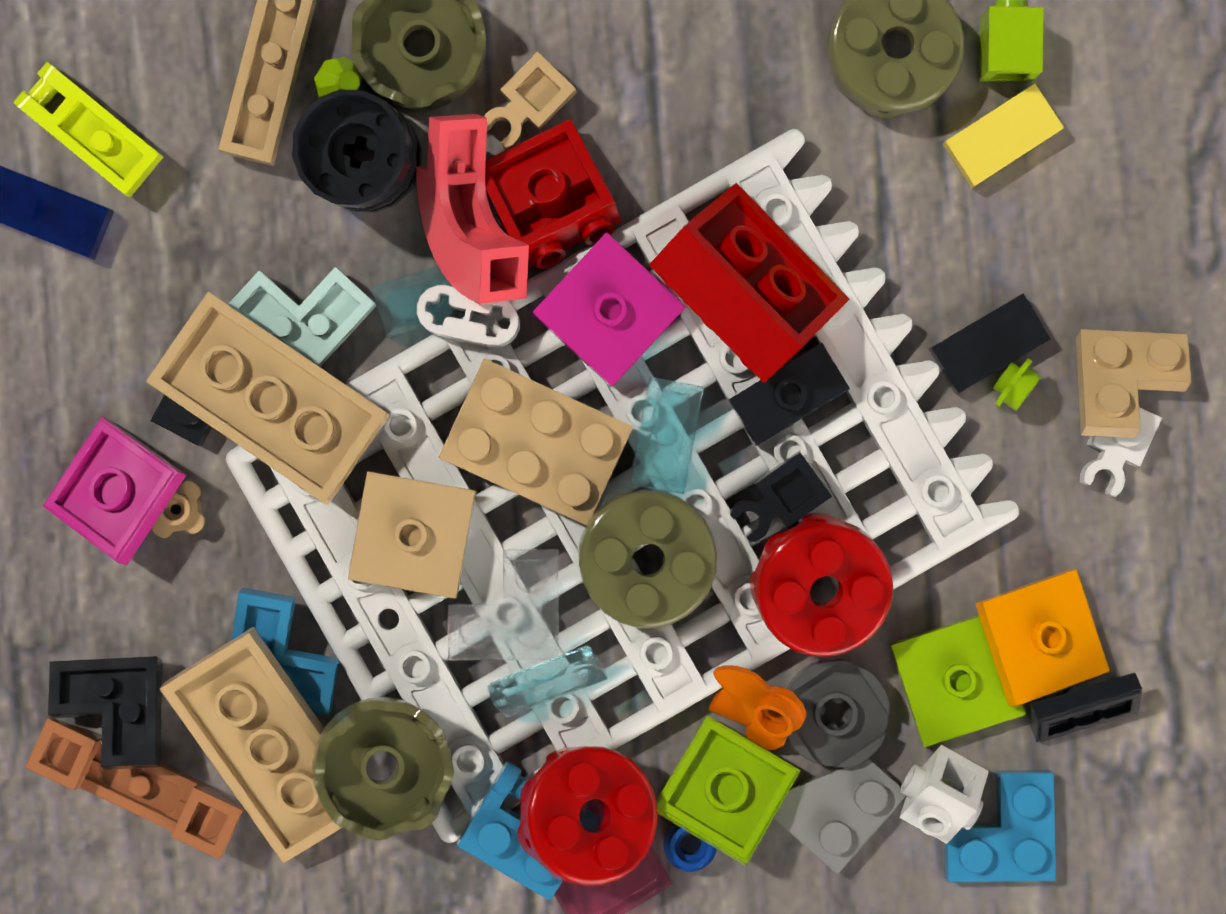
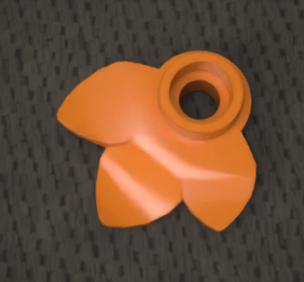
(764, 709)

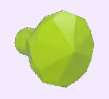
(337, 75)

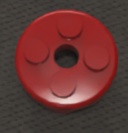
(800, 557)
(551, 811)

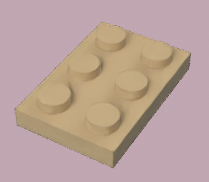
(535, 442)

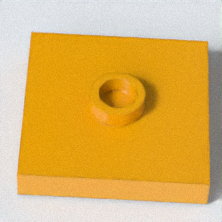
(1042, 637)

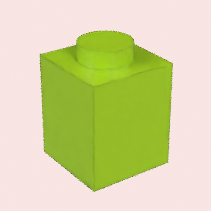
(1011, 42)

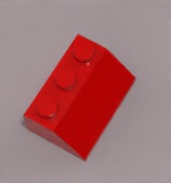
(748, 282)

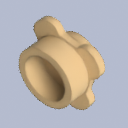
(190, 516)

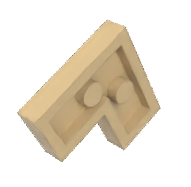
(1117, 366)

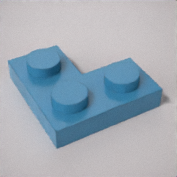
(272, 618)
(1021, 841)

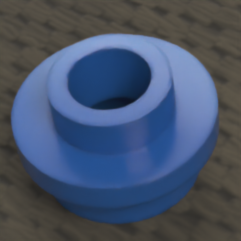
(685, 860)

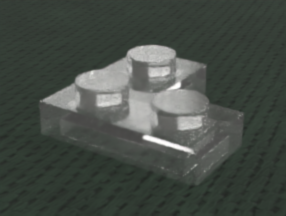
(525, 622)

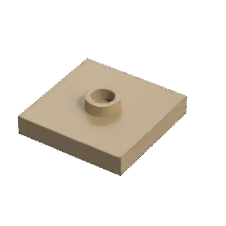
(411, 535)

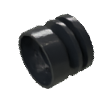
(351, 121)

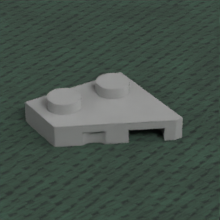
(839, 810)

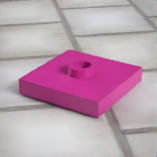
(608, 310)
(114, 491)

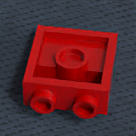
(550, 194)

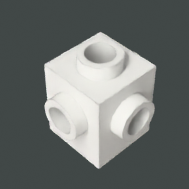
(943, 794)

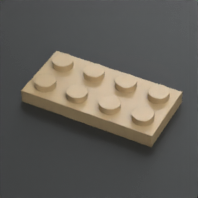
(268, 398)
(257, 738)

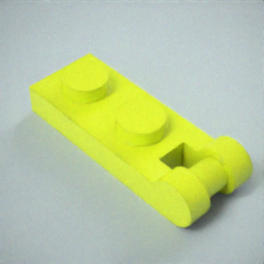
(89, 131)

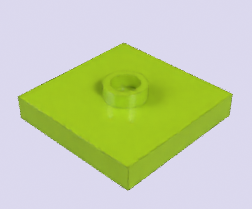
(951, 682)
(726, 790)

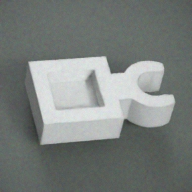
(1120, 450)

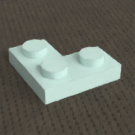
(317, 324)

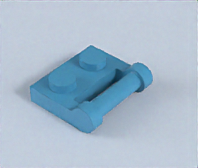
(494, 840)

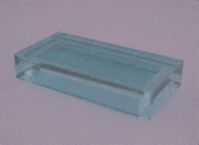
(547, 681)

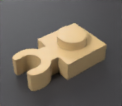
(533, 95)

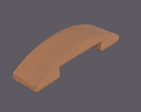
(159, 794)

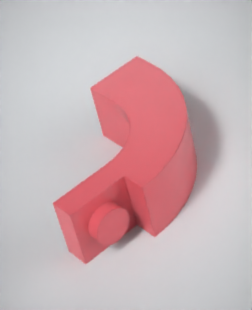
(457, 216)

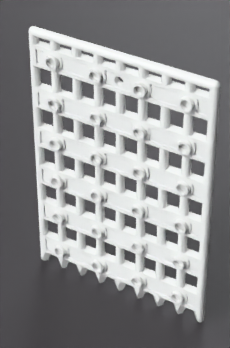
(880, 396)

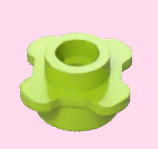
(1016, 384)

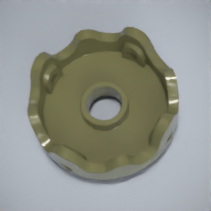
(423, 81)
(890, 84)
(637, 520)
(388, 806)

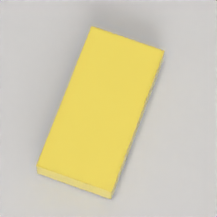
(1003, 135)

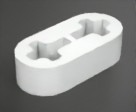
(465, 329)

